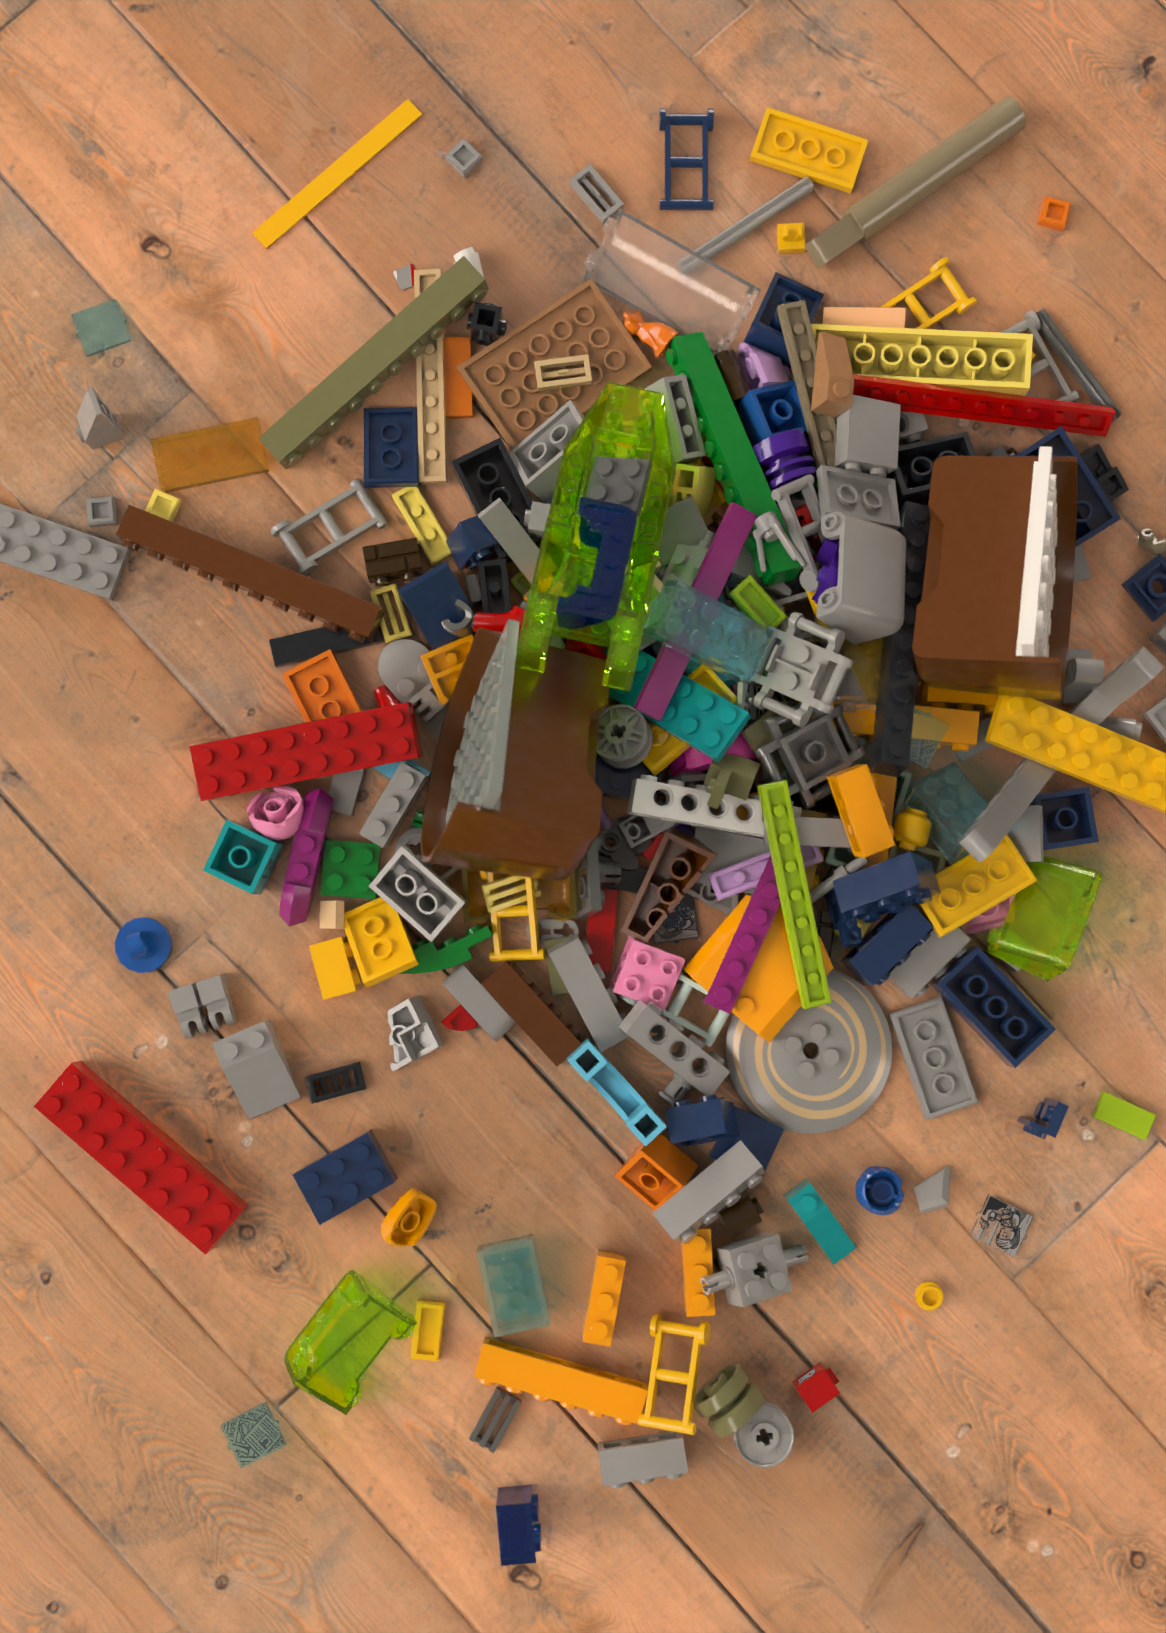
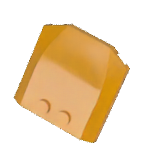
(771, 988)

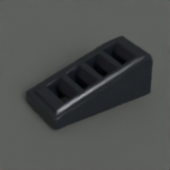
(358, 1076)

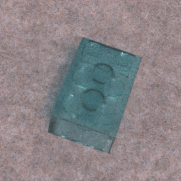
(950, 805)
(513, 1285)

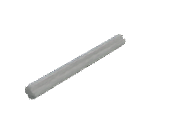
(756, 218)

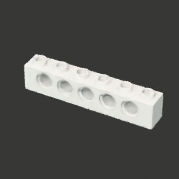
(643, 804)

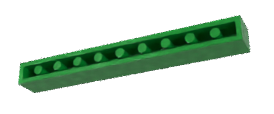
(730, 449)

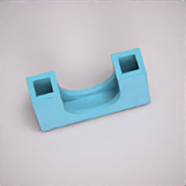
(617, 1091)

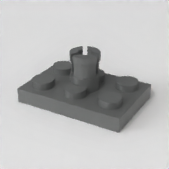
(589, 876)

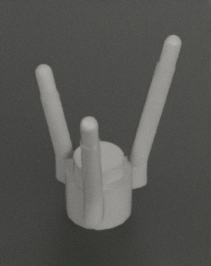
(771, 529)

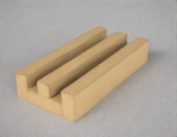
(563, 383)

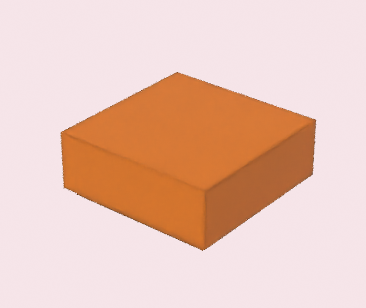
(1053, 213)

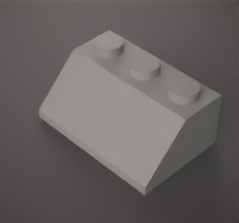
(541, 452)
(417, 893)

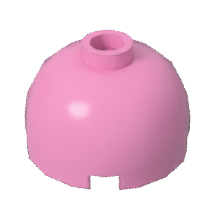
(276, 813)

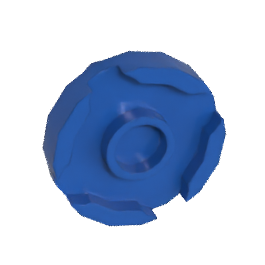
(143, 945)

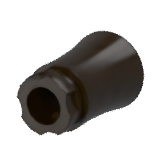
(733, 375)

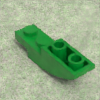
(452, 954)

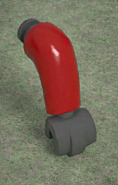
(489, 621)

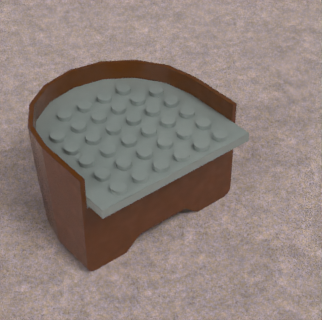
(516, 763)

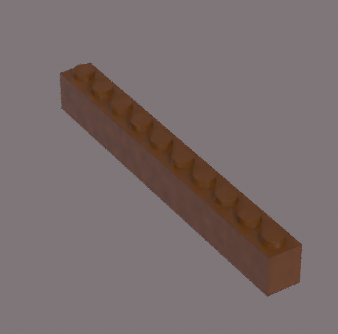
(250, 573)

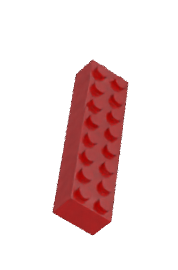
(306, 751)
(141, 1156)

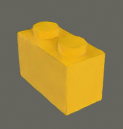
(335, 967)

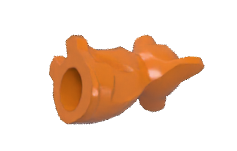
(652, 333)

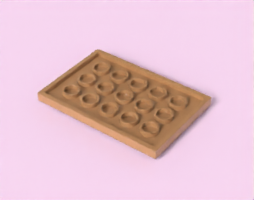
(574, 325)

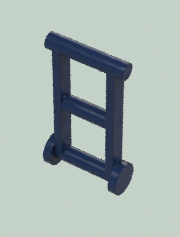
(665, 123)

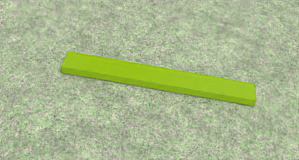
(794, 894)

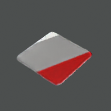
(405, 276)

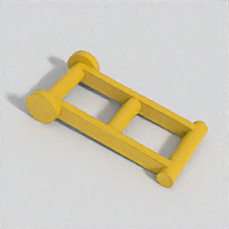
(938, 270)
(530, 910)
(701, 1337)

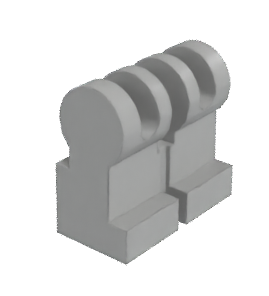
(209, 993)

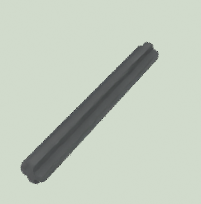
(1075, 363)

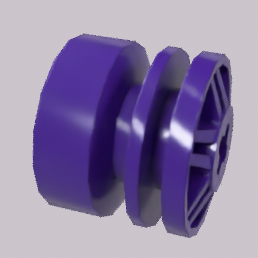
(783, 458)

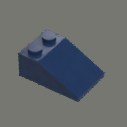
(766, 328)

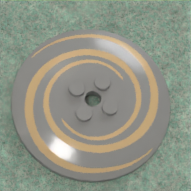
(819, 1090)

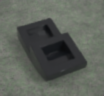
(1108, 477)

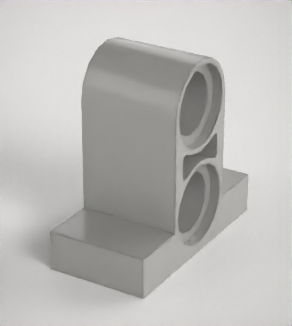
(1081, 675)

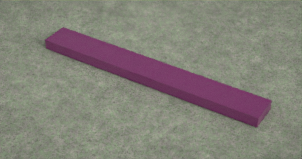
(710, 581)

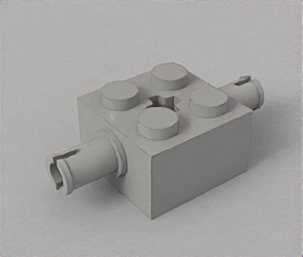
(753, 1269)

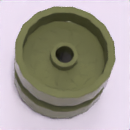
(728, 1400)

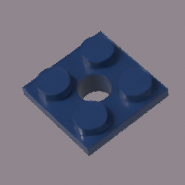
(1140, 587)

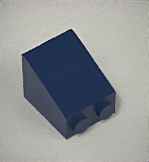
(433, 600)

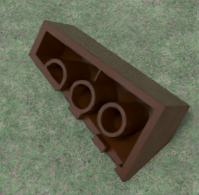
(671, 875)

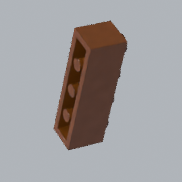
(531, 1013)

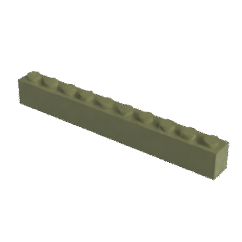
(375, 363)

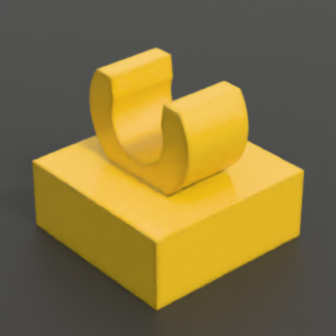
(790, 238)

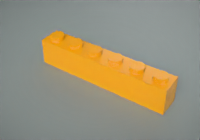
(960, 734)
(561, 1381)

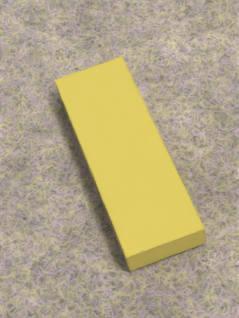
(423, 523)

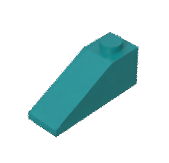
(819, 1221)

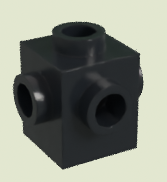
(486, 323)

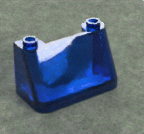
(611, 531)

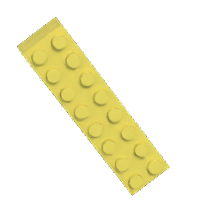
(939, 357)

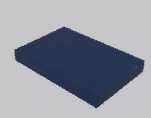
(391, 447)

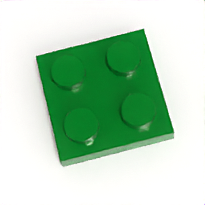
(350, 869)

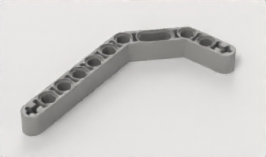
(1031, 776)

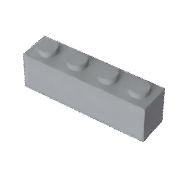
(588, 991)
(709, 1193)

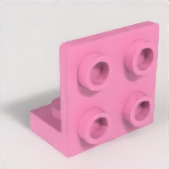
(646, 973)

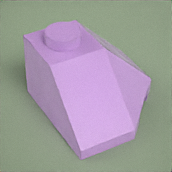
(762, 367)

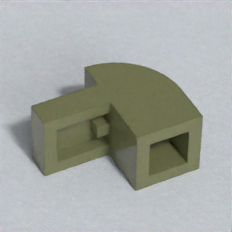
(730, 776)

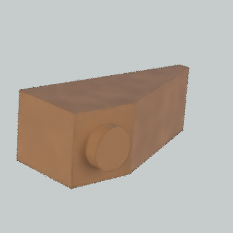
(832, 376)

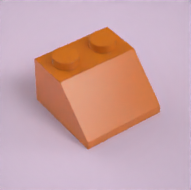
(656, 1171)

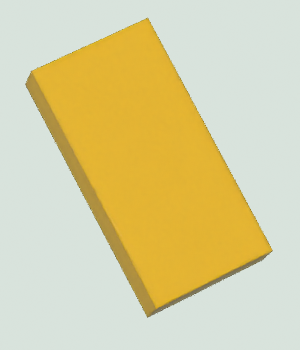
(428, 1330)

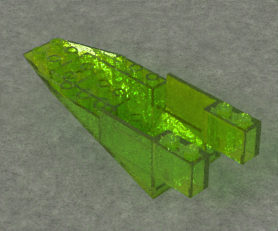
(618, 425)

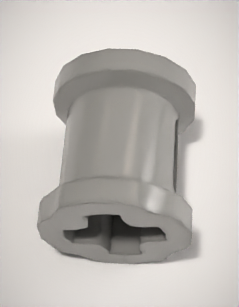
(676, 1089)

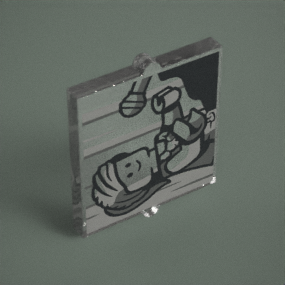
(1001, 1226)

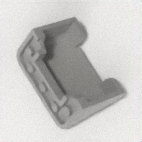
(870, 579)

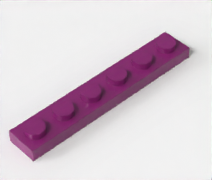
(745, 942)

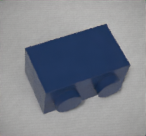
(470, 543)

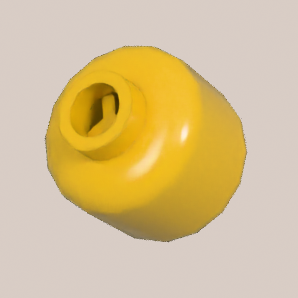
(912, 829)

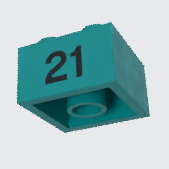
(243, 857)

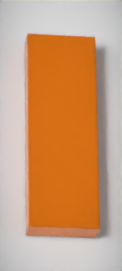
(457, 393)

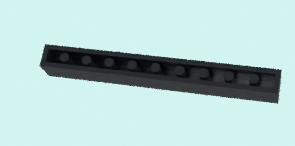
(898, 666)

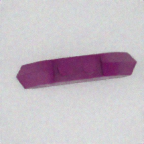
(306, 857)

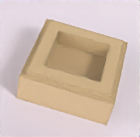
(331, 914)

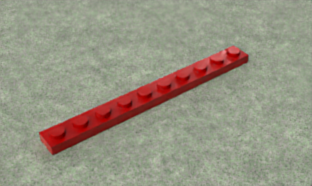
(987, 405)

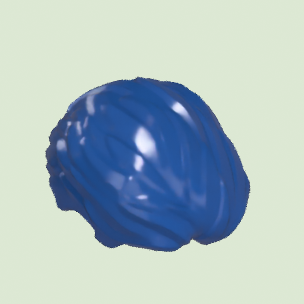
(879, 1190)

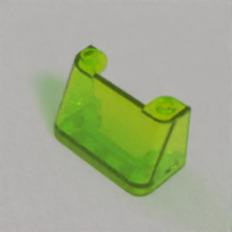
(1047, 918)
(345, 1341)

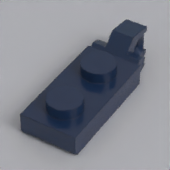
(846, 925)

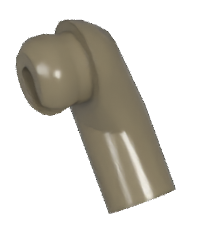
(1150, 543)

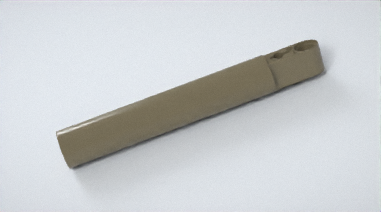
(919, 180)

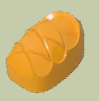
(408, 1219)

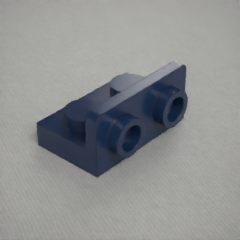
(1048, 1120)

